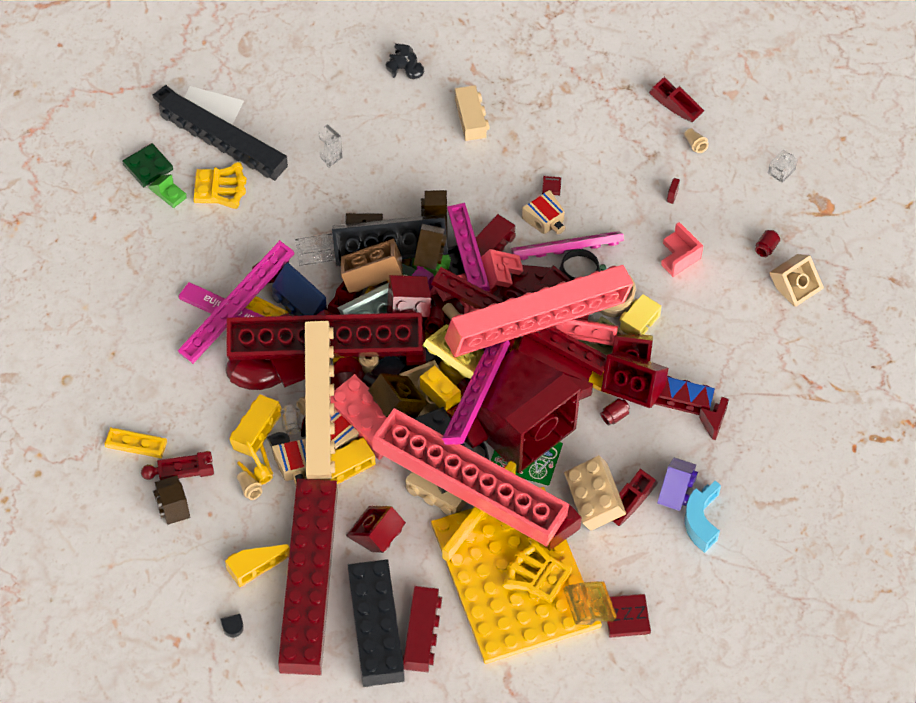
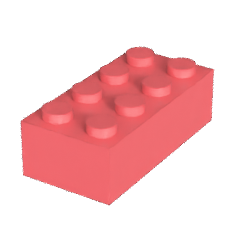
(359, 409)

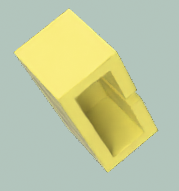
(641, 313)

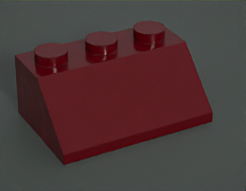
(633, 378)

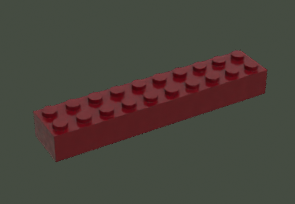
(353, 335)
(308, 577)

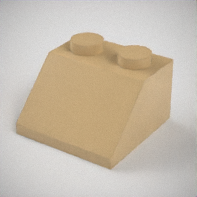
(797, 279)

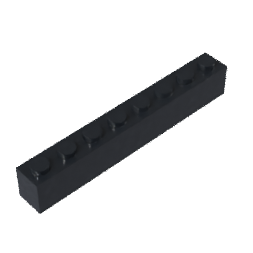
(223, 136)

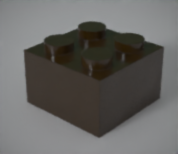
(399, 393)

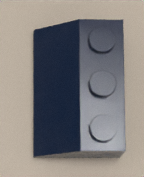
(297, 293)

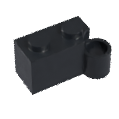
(388, 365)

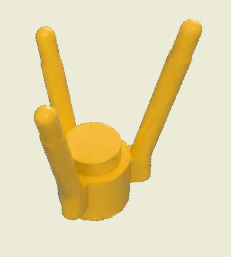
(262, 473)

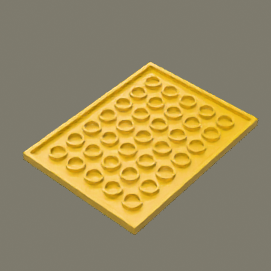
(501, 618)

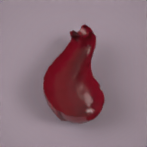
(343, 370)
(252, 374)

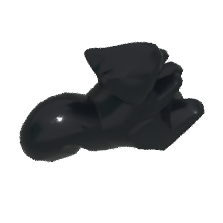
(405, 59)

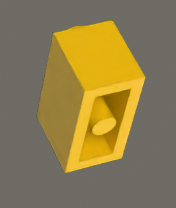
(439, 388)

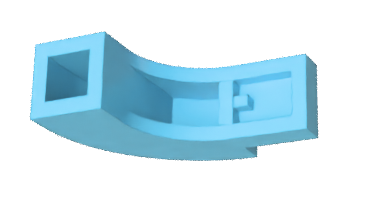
(697, 526)

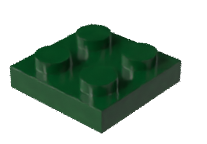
(147, 165)

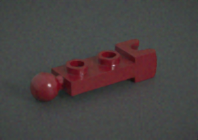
(182, 466)

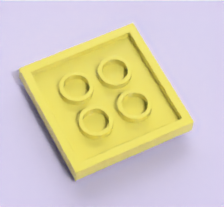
(464, 364)

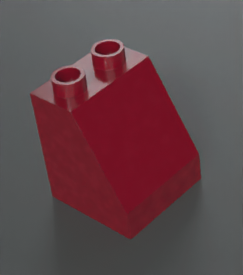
(527, 408)

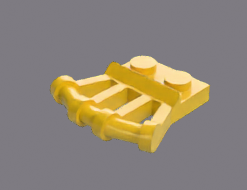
(208, 183)
(548, 579)

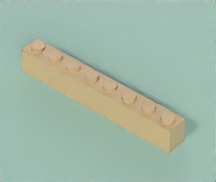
(318, 400)

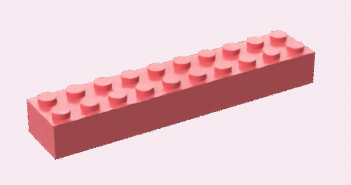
(538, 310)
(470, 477)

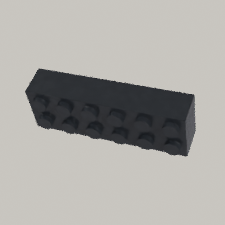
(405, 232)
(375, 623)

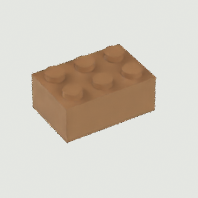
(371, 266)

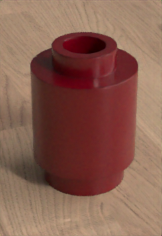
(767, 243)
(435, 320)
(615, 411)

